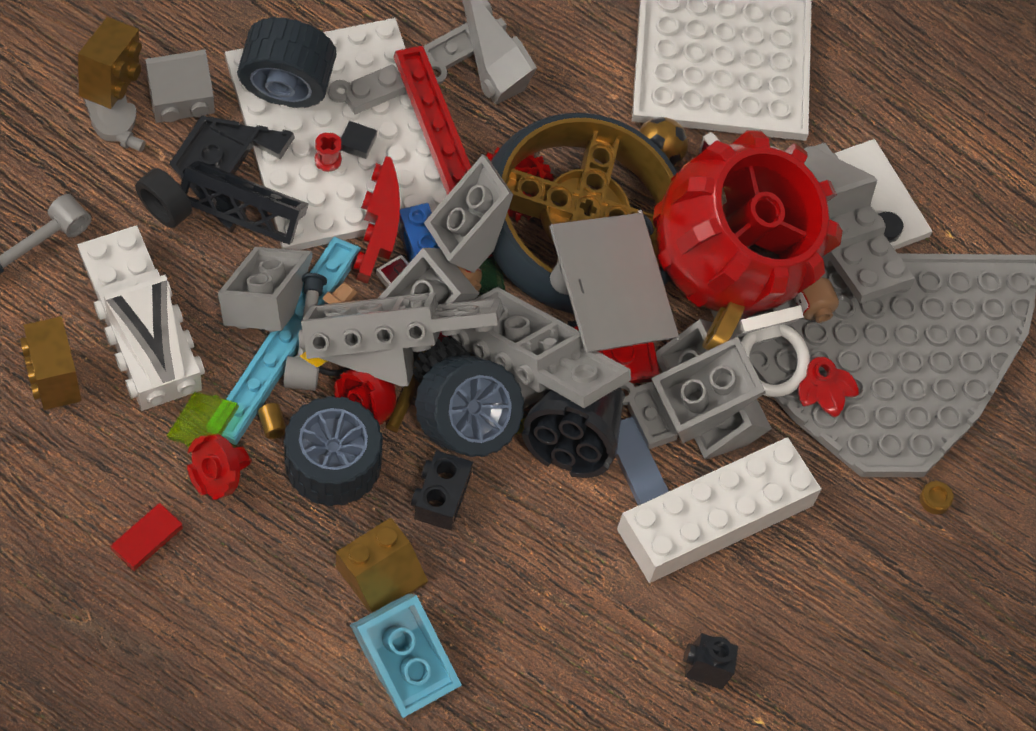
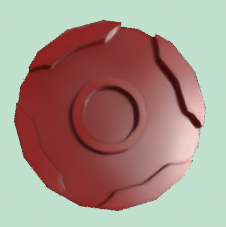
(216, 465)

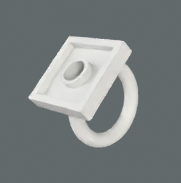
(772, 326)

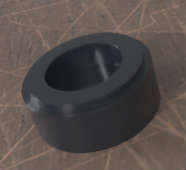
(893, 224)

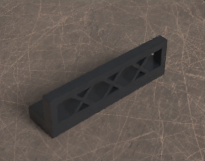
(245, 191)

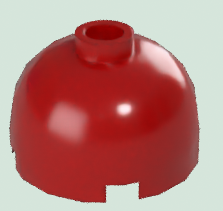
(368, 390)

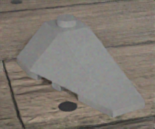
(501, 60)

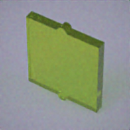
(202, 416)

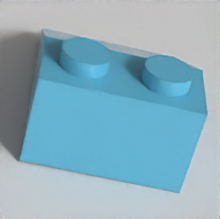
(406, 654)

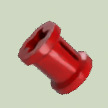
(328, 152)

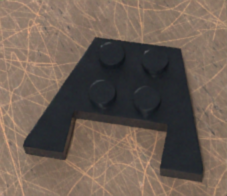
(225, 146)

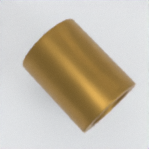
(272, 421)

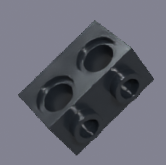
(447, 491)

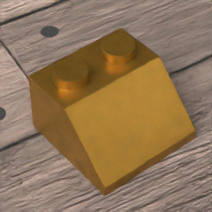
(381, 566)

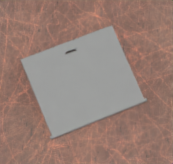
(614, 282)

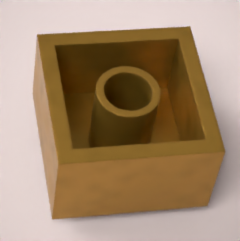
(109, 62)
(50, 363)

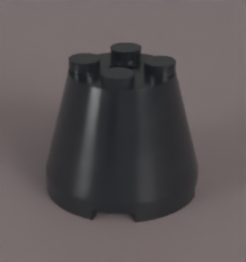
(573, 435)

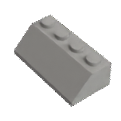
(737, 430)

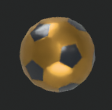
(668, 137)

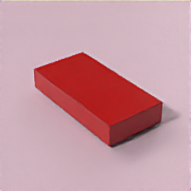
(146, 537)

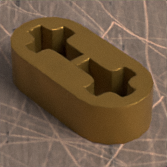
(723, 326)

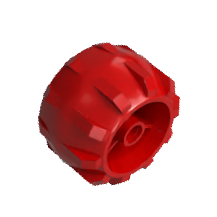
(770, 204)

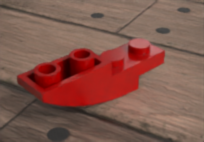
(384, 212)

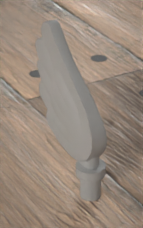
(115, 123)

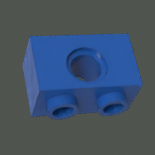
(414, 231)

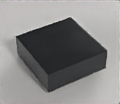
(358, 139)

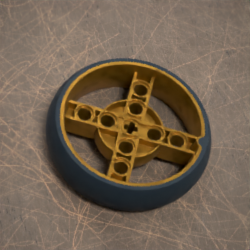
(604, 141)

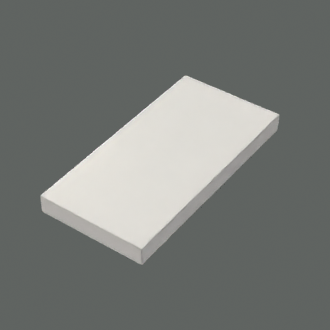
(889, 192)

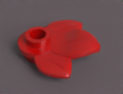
(828, 390)

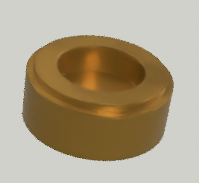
(936, 497)

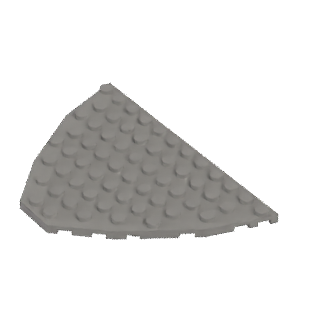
(918, 357)

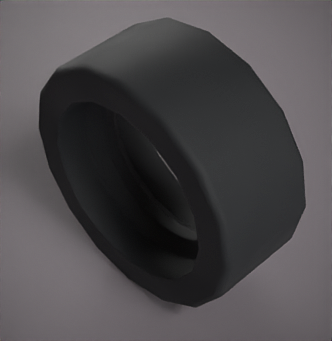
(163, 197)

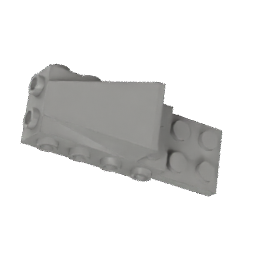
(865, 255)
(384, 332)
(543, 354)

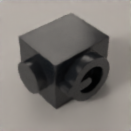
(710, 660)

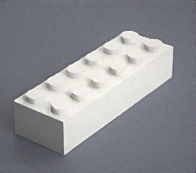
(718, 509)

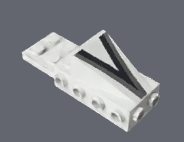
(141, 319)

